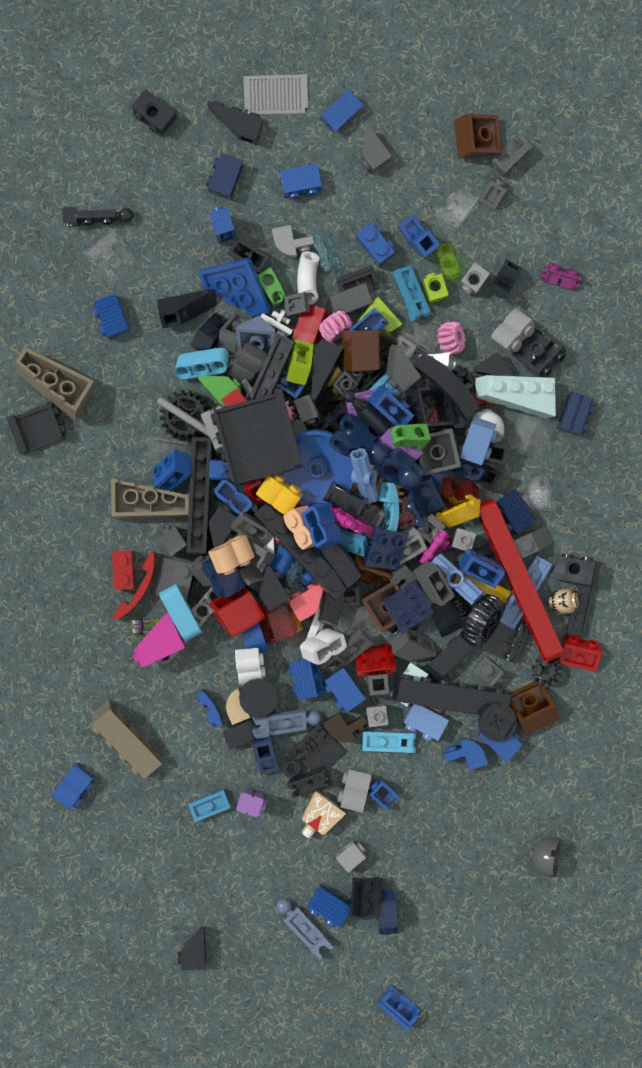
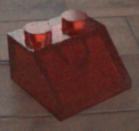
(279, 624)

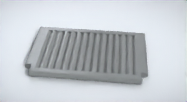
(276, 94)

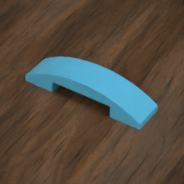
(389, 495)

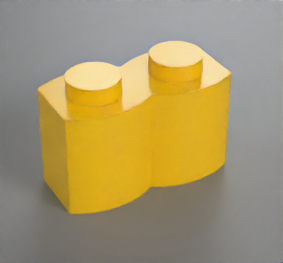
(279, 493)

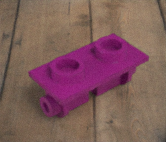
(554, 273)

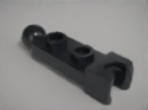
(72, 216)

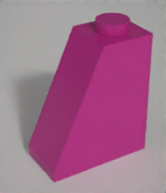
(159, 642)

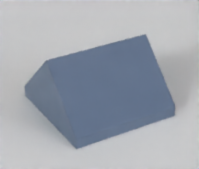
(257, 333)

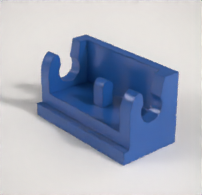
(341, 111)
(372, 321)
(399, 1007)

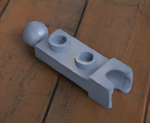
(284, 722)
(304, 928)

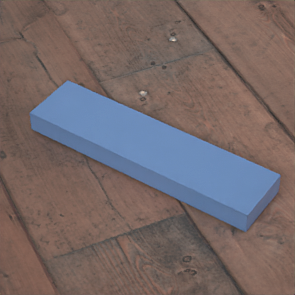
(537, 571)

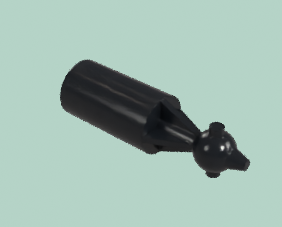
(367, 413)

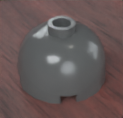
(546, 856)

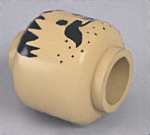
(563, 601)

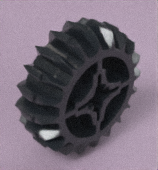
(193, 411)
(484, 619)

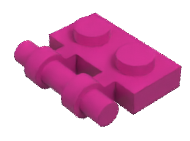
(349, 521)
(440, 544)

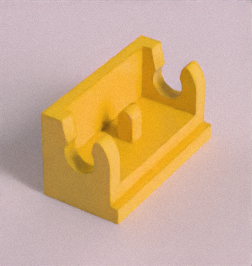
(460, 513)

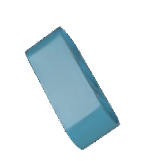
(202, 363)
(180, 612)

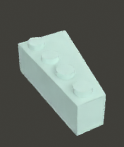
(525, 394)

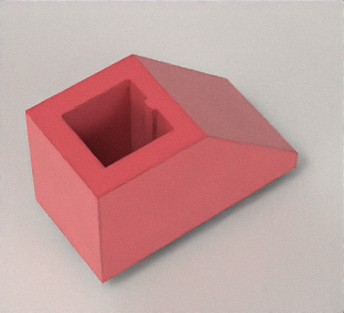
(306, 603)

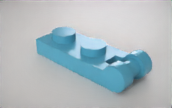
(388, 741)

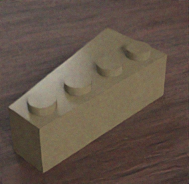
(56, 382)
(141, 501)
(125, 740)

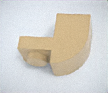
(234, 710)

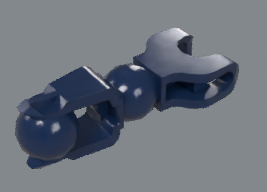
(360, 437)

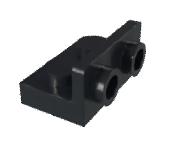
(365, 898)

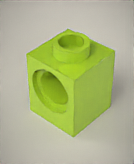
(435, 296)

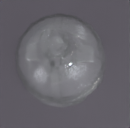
(539, 494)

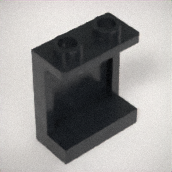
(37, 428)

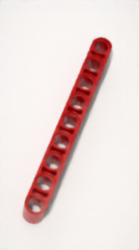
(519, 581)

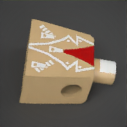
(320, 815)

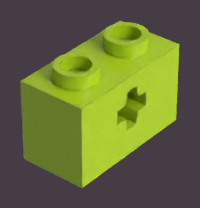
(300, 362)

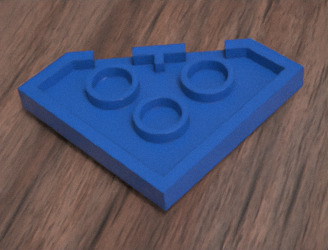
(237, 285)

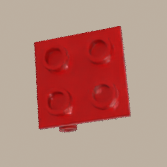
(376, 659)

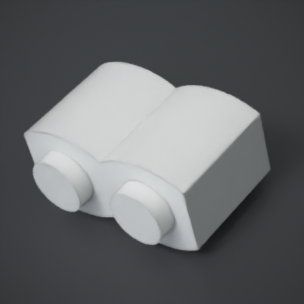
(323, 646)
(249, 665)

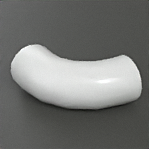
(307, 275)

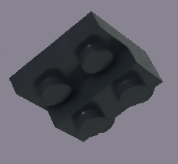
(540, 352)

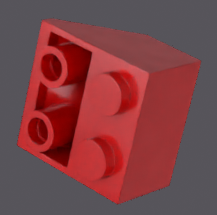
(237, 612)

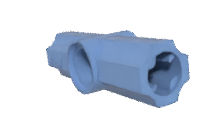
(364, 475)
(465, 587)

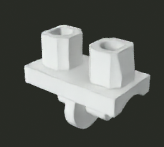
(282, 330)

